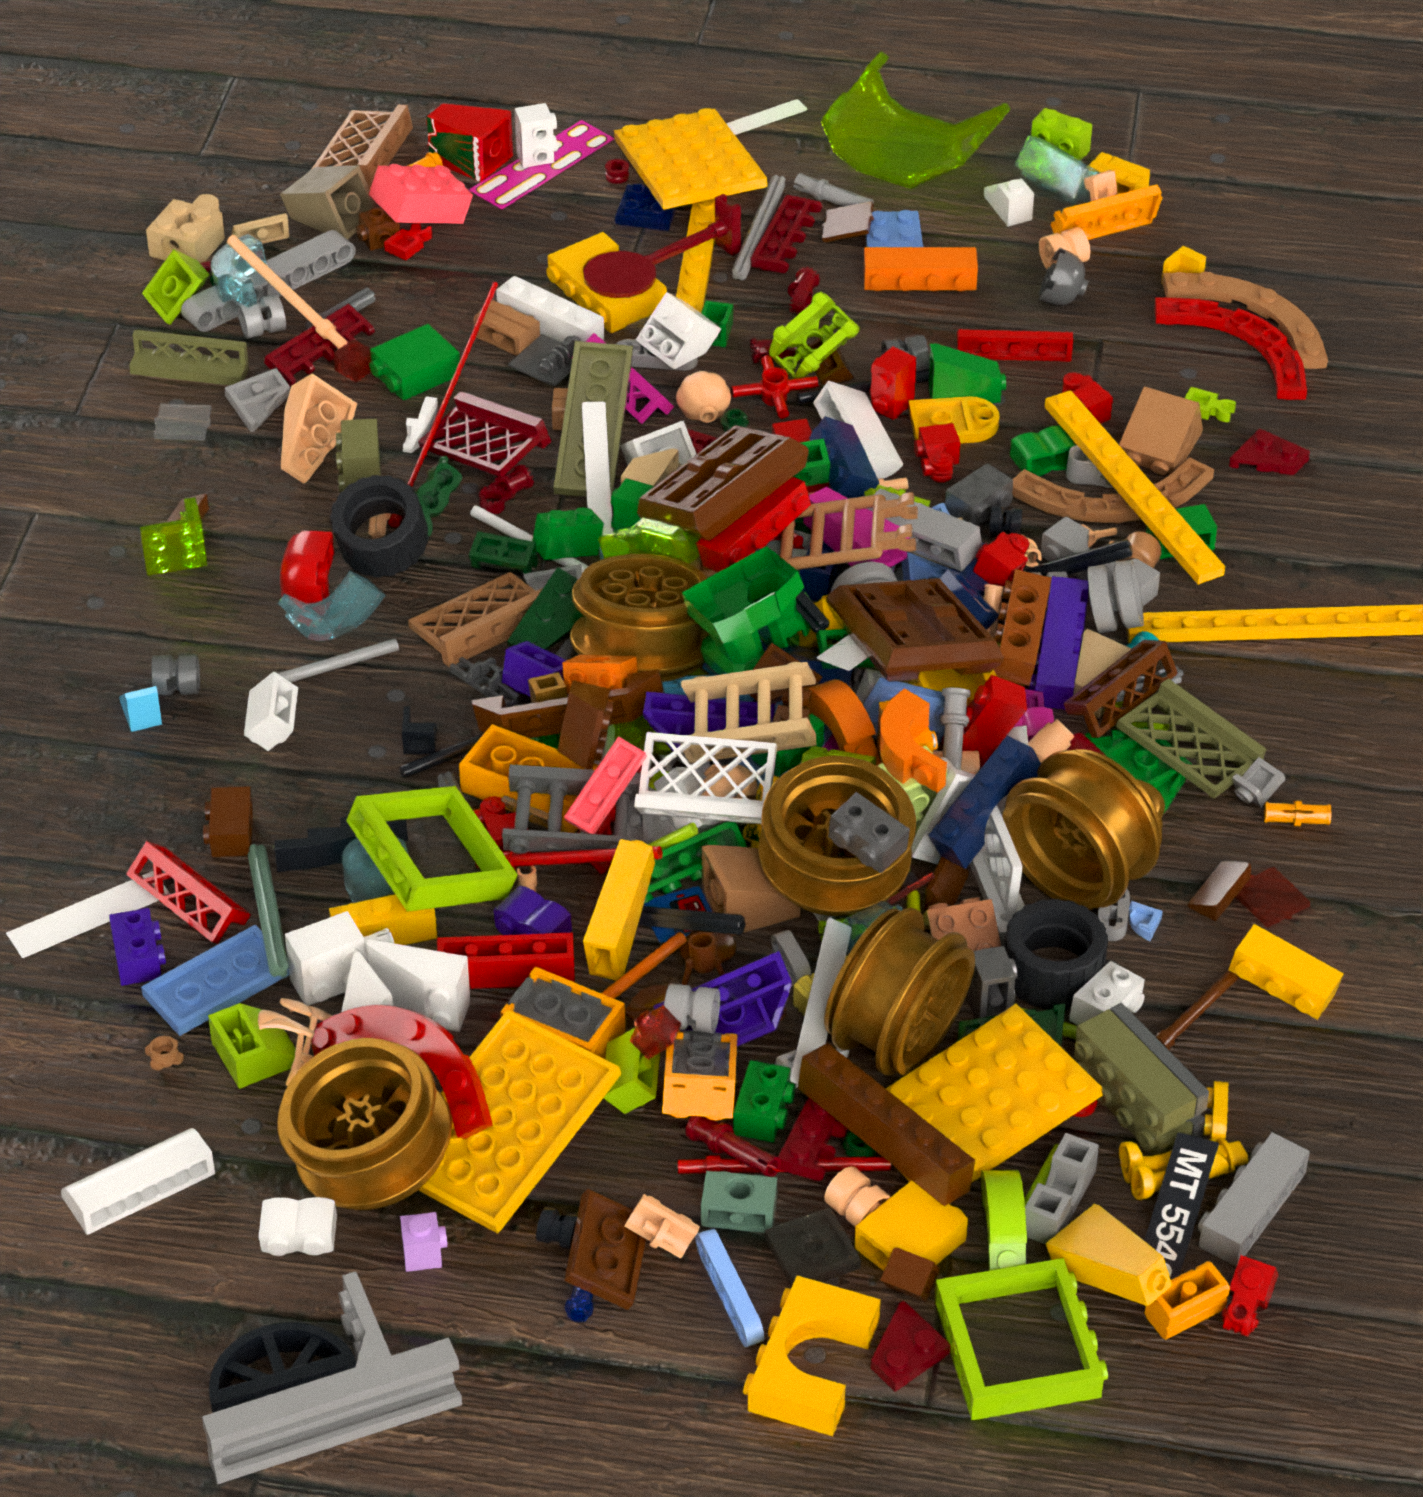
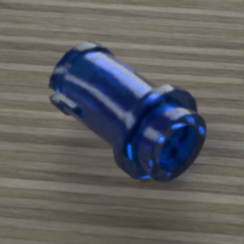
(579, 1305)

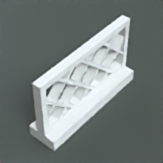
(695, 804)
(999, 868)

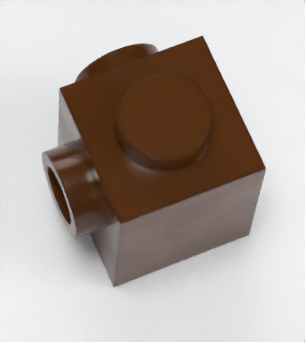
(375, 228)

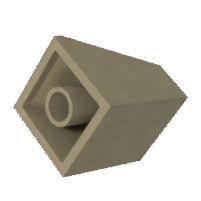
(329, 199)

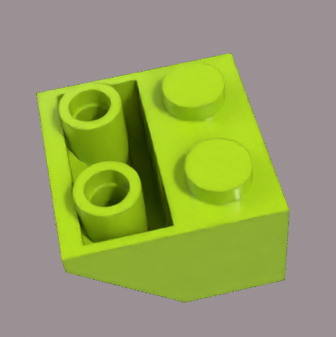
(247, 1050)

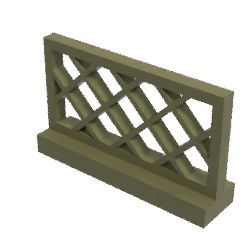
(1203, 727)

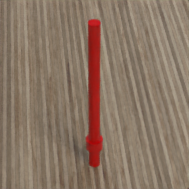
(566, 857)
(837, 1164)

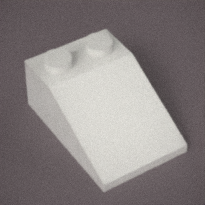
(423, 980)

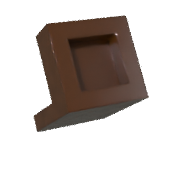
(910, 1274)

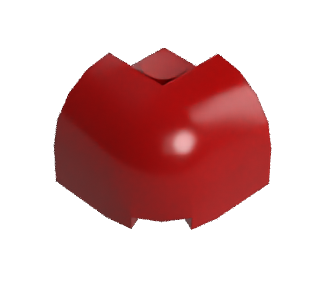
(307, 566)

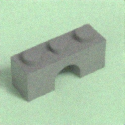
(1068, 1179)

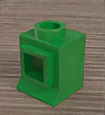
(722, 316)

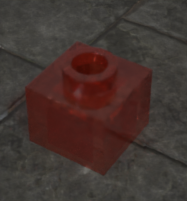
(353, 360)
(655, 1031)

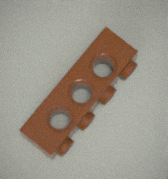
(1021, 625)

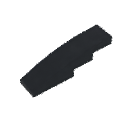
(323, 846)

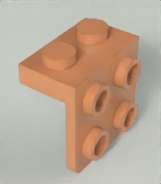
(970, 918)

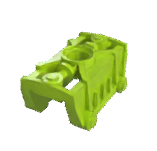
(806, 326)

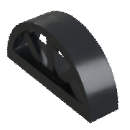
(269, 1342)

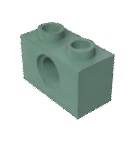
(738, 1201)

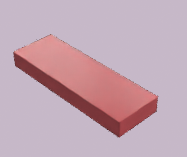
(605, 786)

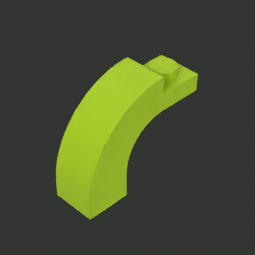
(1005, 1217)

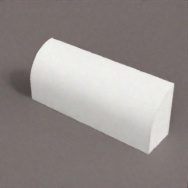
(855, 409)
(139, 1180)

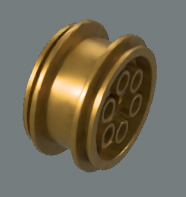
(639, 610)
(1083, 828)
(792, 845)
(899, 991)
(342, 1105)

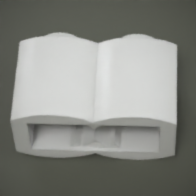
(297, 1226)

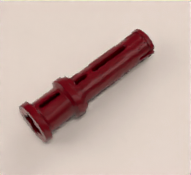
(722, 1139)

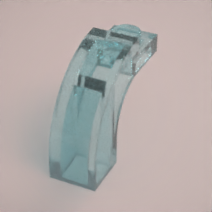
(233, 272)
(336, 614)

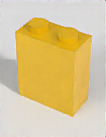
(912, 1223)

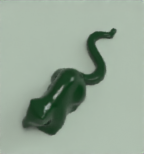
(435, 492)

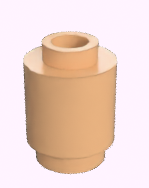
(1051, 739)

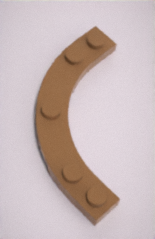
(1263, 301)
(1111, 508)

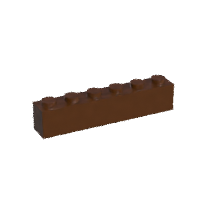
(886, 1124)

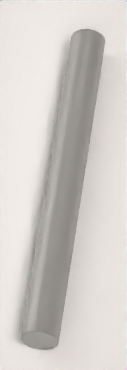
(340, 660)

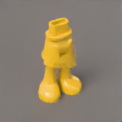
(1146, 1174)

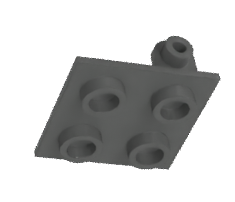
(546, 359)

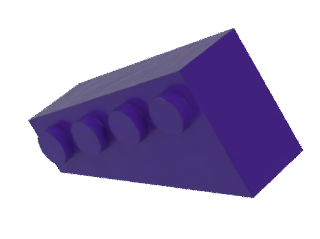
(1061, 641)

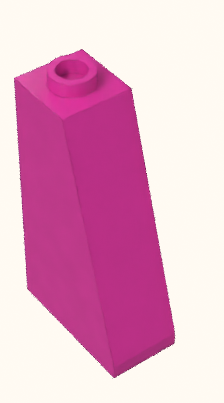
(862, 529)

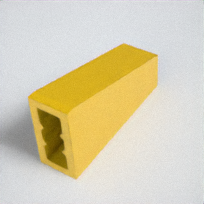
(619, 910)
(1110, 1257)

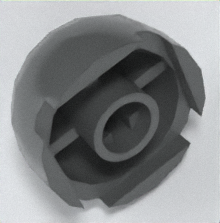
(1064, 279)

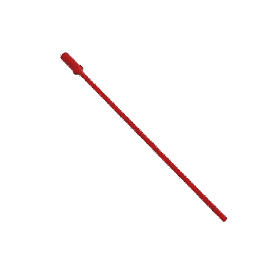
(395, 520)

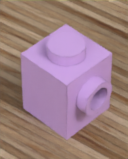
(422, 1241)

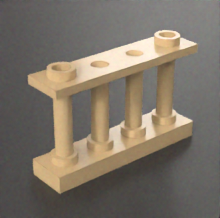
(788, 734)

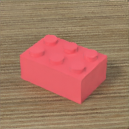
(420, 194)

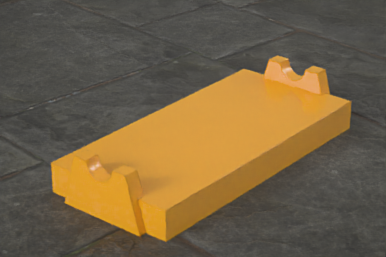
(1111, 213)

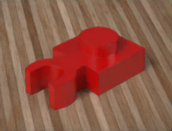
(407, 243)

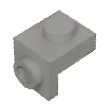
(1258, 782)

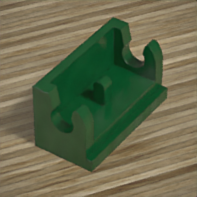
(503, 552)

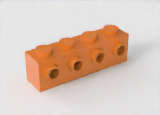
(920, 268)

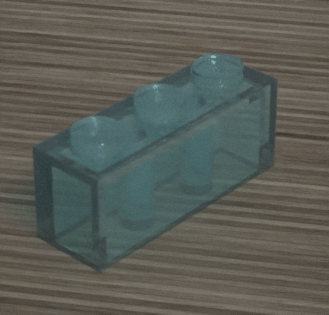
(1055, 168)

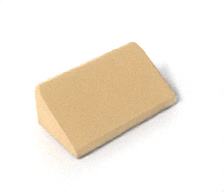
(264, 229)

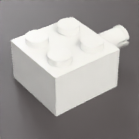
(323, 955)

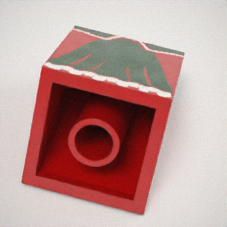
(470, 138)

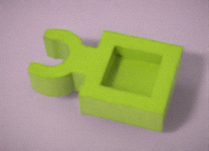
(1211, 405)

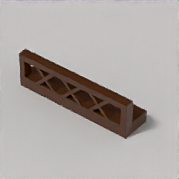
(1122, 677)

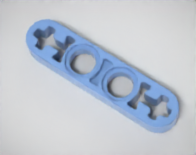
(729, 1287)

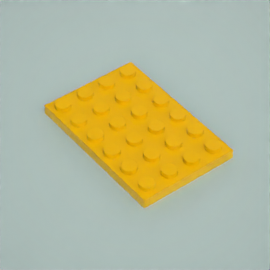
(689, 158)
(998, 1089)
(537, 1100)

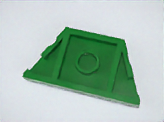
(1142, 763)

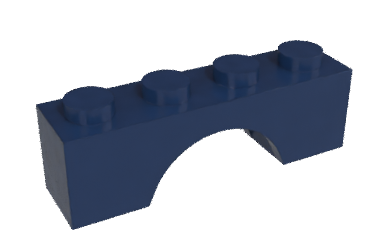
(962, 828)

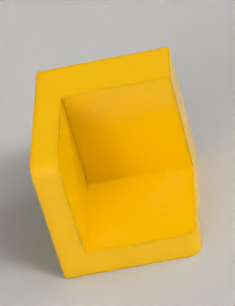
(1184, 261)

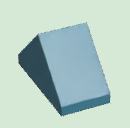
(141, 708)

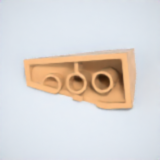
(311, 425)

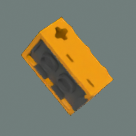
(569, 1010)
(700, 1075)

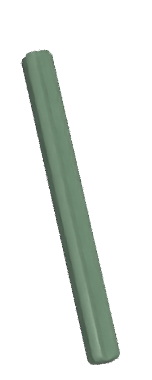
(268, 911)

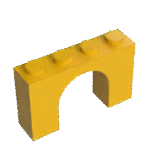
(567, 272)
(808, 1312)

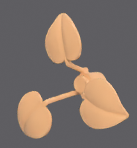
(271, 1019)

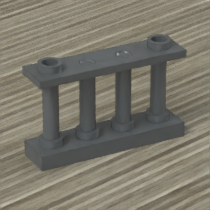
(559, 783)

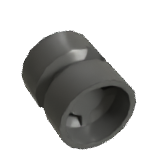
(913, 345)
(176, 674)

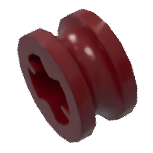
(617, 171)

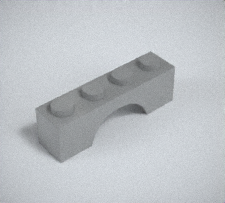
(1072, 538)

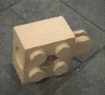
(188, 228)

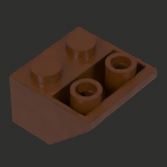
(585, 724)

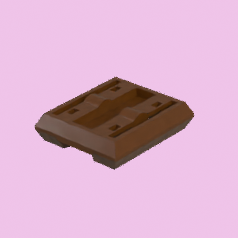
(723, 481)
(914, 628)

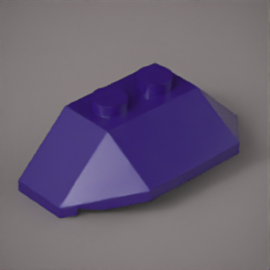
(676, 714)
(751, 998)

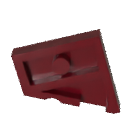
(1270, 454)
(907, 1348)

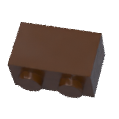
(229, 821)

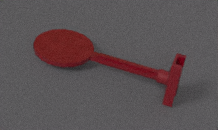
(631, 274)

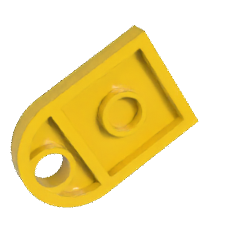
(962, 411)

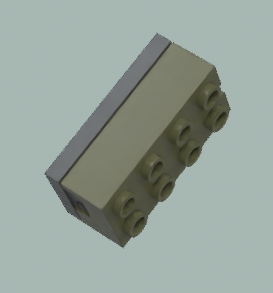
(1140, 1079)

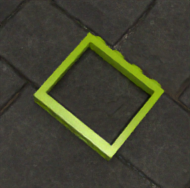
(415, 893)
(1029, 1393)

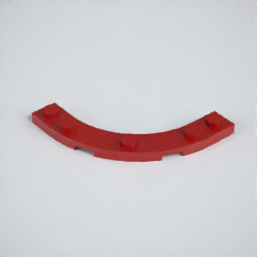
(1257, 332)
(430, 1042)

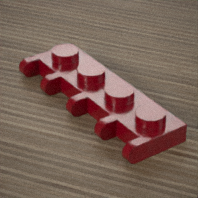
(782, 232)
(310, 346)
(809, 1142)

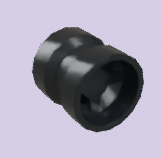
(1012, 524)
(556, 1227)

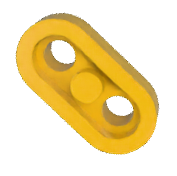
(1216, 1123)

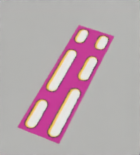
(515, 181)

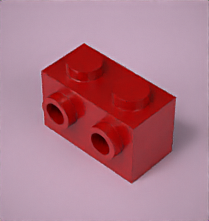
(893, 382)

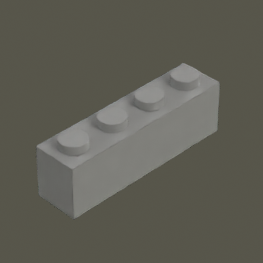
(940, 535)
(1253, 1198)

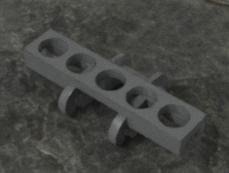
(479, 670)

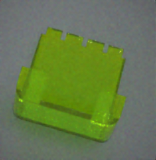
(897, 143)

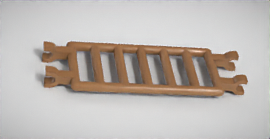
(879, 539)

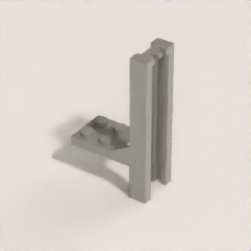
(339, 1407)

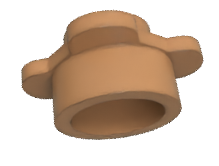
(163, 1052)

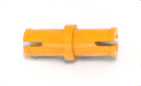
(1297, 813)

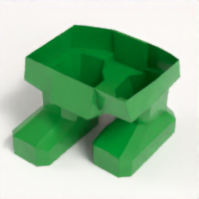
(741, 604)

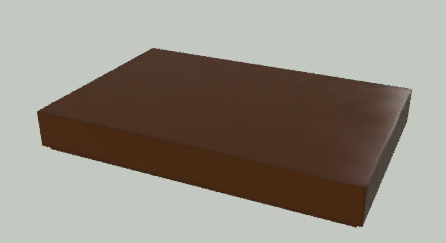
(604, 1252)

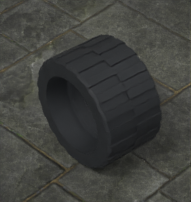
(374, 497)
(1059, 926)

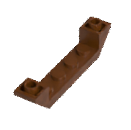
(548, 716)

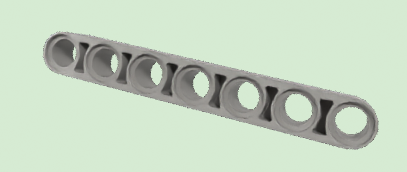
(294, 267)

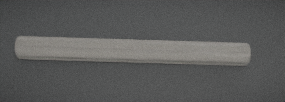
(758, 227)

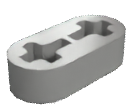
(1120, 914)
(792, 955)

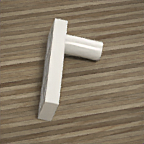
(955, 784)

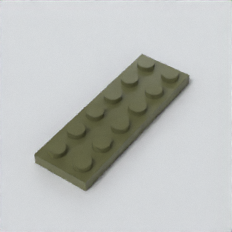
(597, 375)

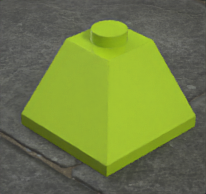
(174, 284)

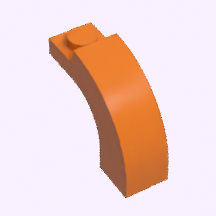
(845, 716)
(901, 723)

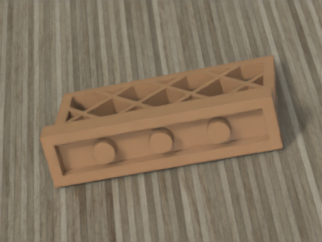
(379, 149)
(482, 629)

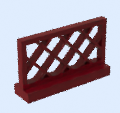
(496, 420)

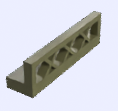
(189, 364)

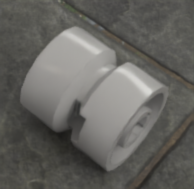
(252, 318)
(694, 1008)

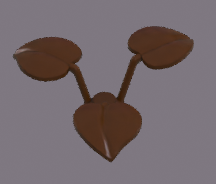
(700, 952)

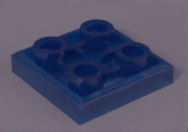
(642, 209)

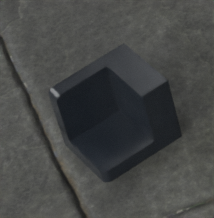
(418, 737)

